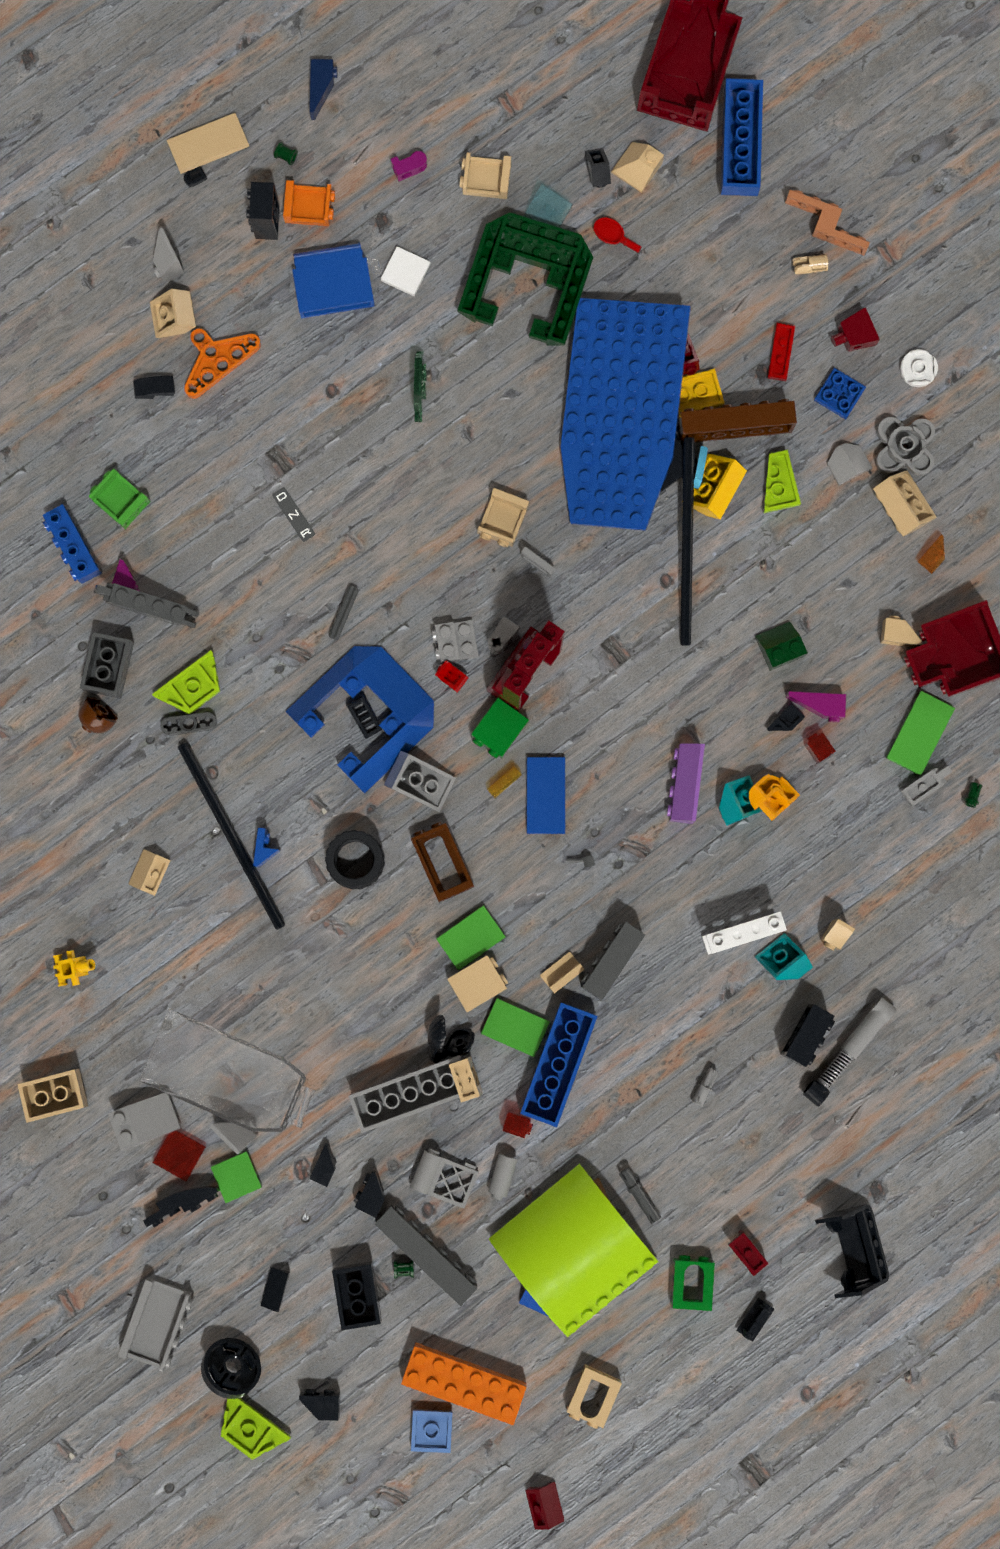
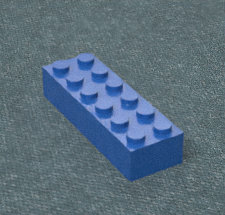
(742, 137)
(558, 1064)

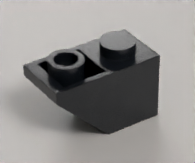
(372, 1196)
(322, 1405)

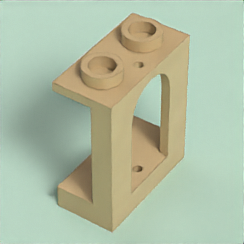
(462, 1072)
(574, 1406)

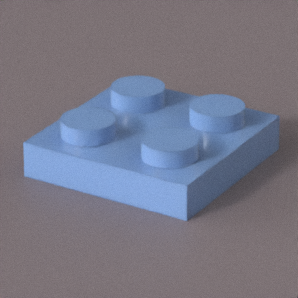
(431, 1431)

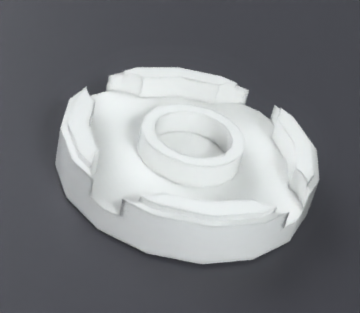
(918, 368)

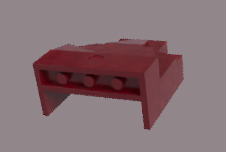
(959, 651)

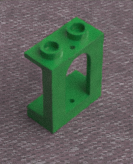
(680, 1266)

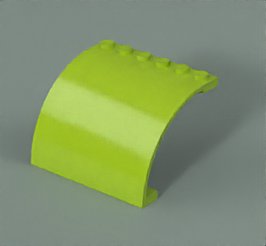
(572, 1250)

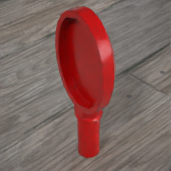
(612, 233)

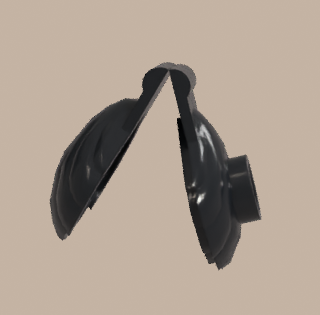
(457, 1043)

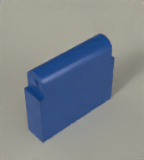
(332, 280)

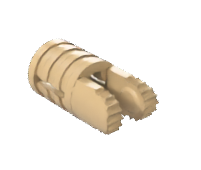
(810, 264)

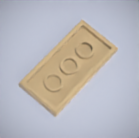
(207, 143)

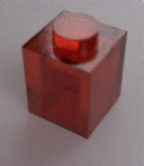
(819, 747)
(517, 1125)

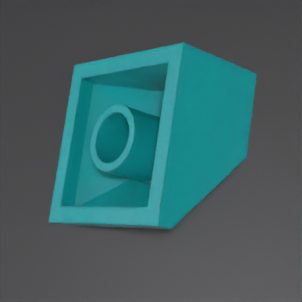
(735, 801)
(784, 959)

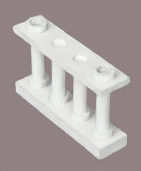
(744, 933)

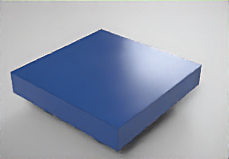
(840, 393)

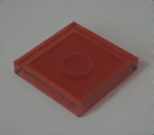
(179, 1155)

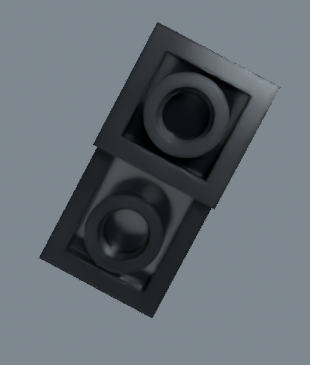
(153, 386)

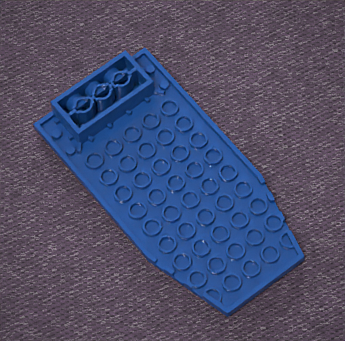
(622, 409)

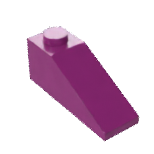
(822, 704)

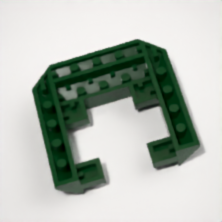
(536, 244)

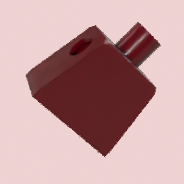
(856, 332)

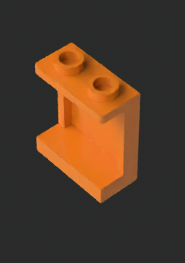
(308, 204)

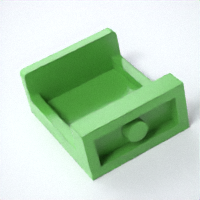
(118, 498)

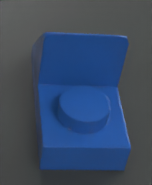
(262, 853)

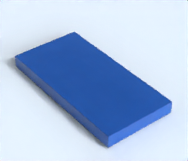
(545, 795)

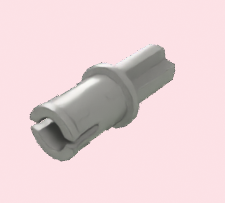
(705, 1087)

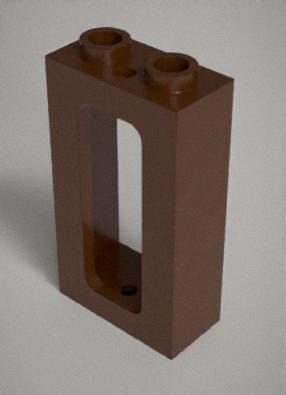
(442, 831)

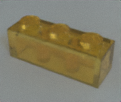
(504, 782)

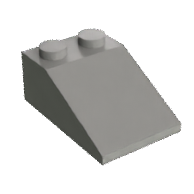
(419, 781)
(144, 1121)

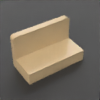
(149, 872)
(562, 972)

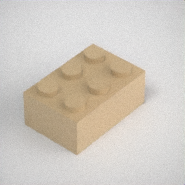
(52, 1095)

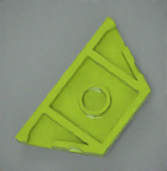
(192, 686)
(250, 1429)

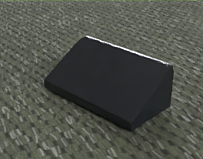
(275, 1289)

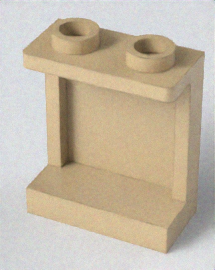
(485, 176)
(503, 518)
(478, 983)

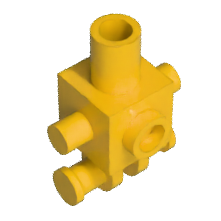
(72, 968)

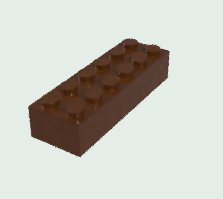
(737, 421)

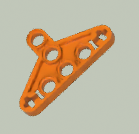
(224, 352)

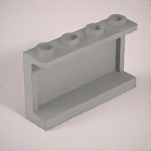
(156, 1324)

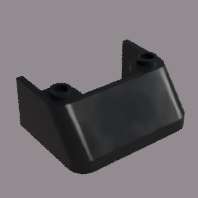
(860, 1248)

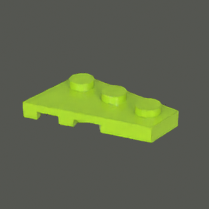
(781, 486)

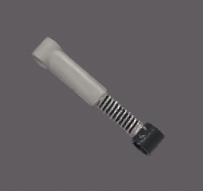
(878, 1015)

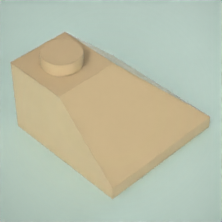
(638, 165)

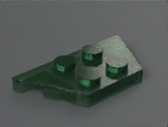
(420, 390)

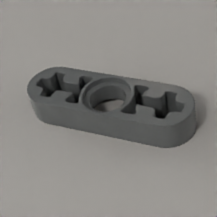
(203, 727)

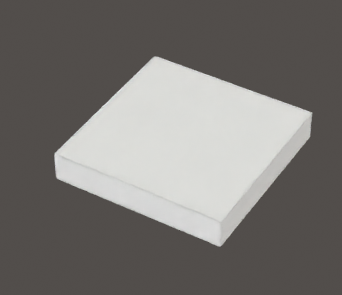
(405, 271)

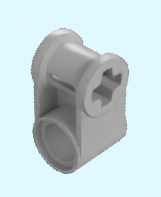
(504, 633)

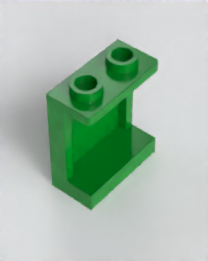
(499, 728)

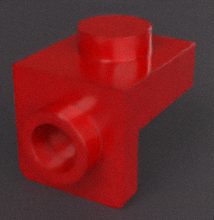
(451, 676)

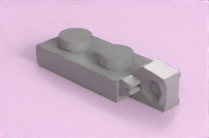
(925, 785)

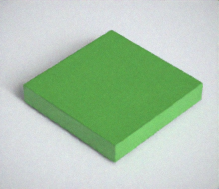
(236, 1177)

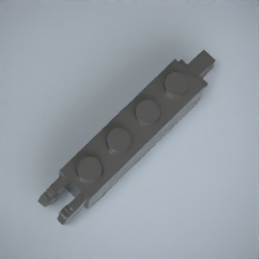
(146, 604)

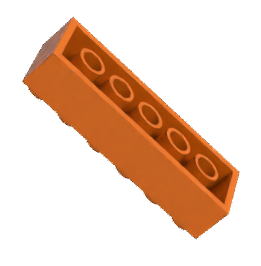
(464, 1383)

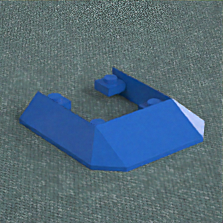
(406, 725)

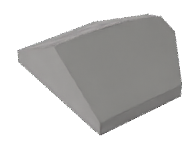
(848, 463)

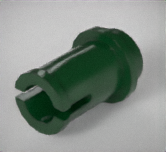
(973, 795)

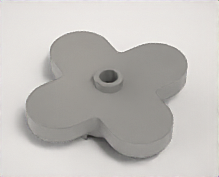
(915, 437)

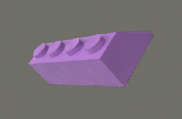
(686, 783)

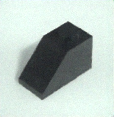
(598, 167)

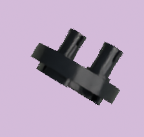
(215, 1363)

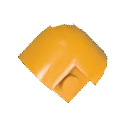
(772, 795)

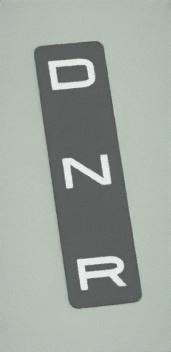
(293, 514)

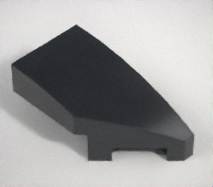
(787, 720)
(324, 1167)

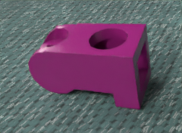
(409, 166)

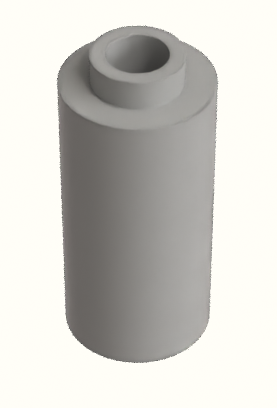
(502, 1176)

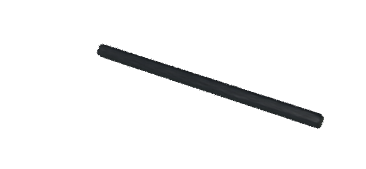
(687, 541)
(231, 836)

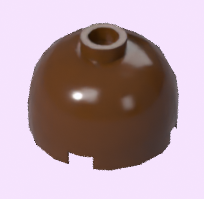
(95, 716)

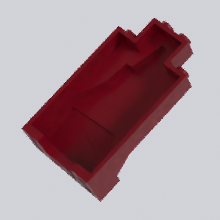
(690, 62)
(523, 663)

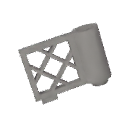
(428, 1174)

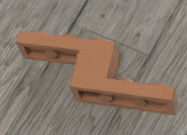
(827, 222)

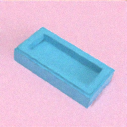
(699, 471)

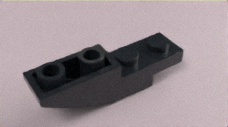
(188, 1199)

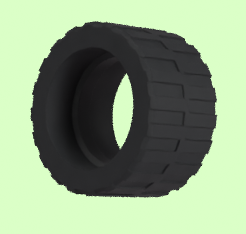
(332, 854)

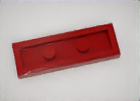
(781, 352)

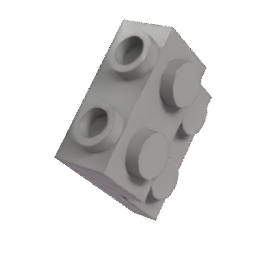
(455, 641)

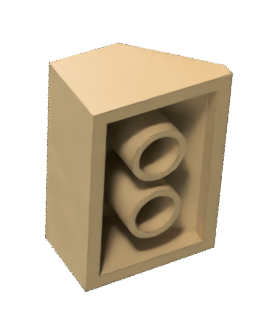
(904, 503)

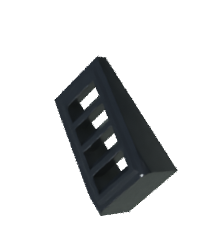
(361, 700)

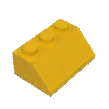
(718, 485)

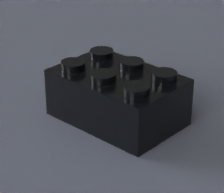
(263, 210)
(808, 1035)
(357, 1296)

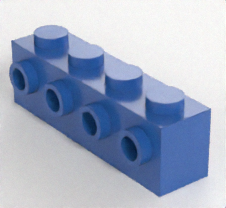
(71, 543)

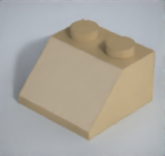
(172, 313)

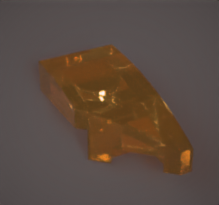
(934, 555)

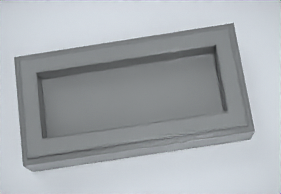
(538, 562)

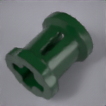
(285, 153)
(403, 1269)

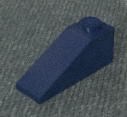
(321, 83)

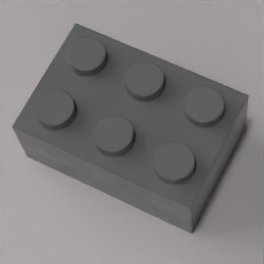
(106, 665)

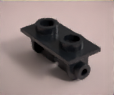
(755, 1319)

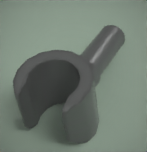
(588, 861)

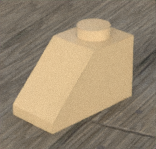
(899, 633)
(837, 934)

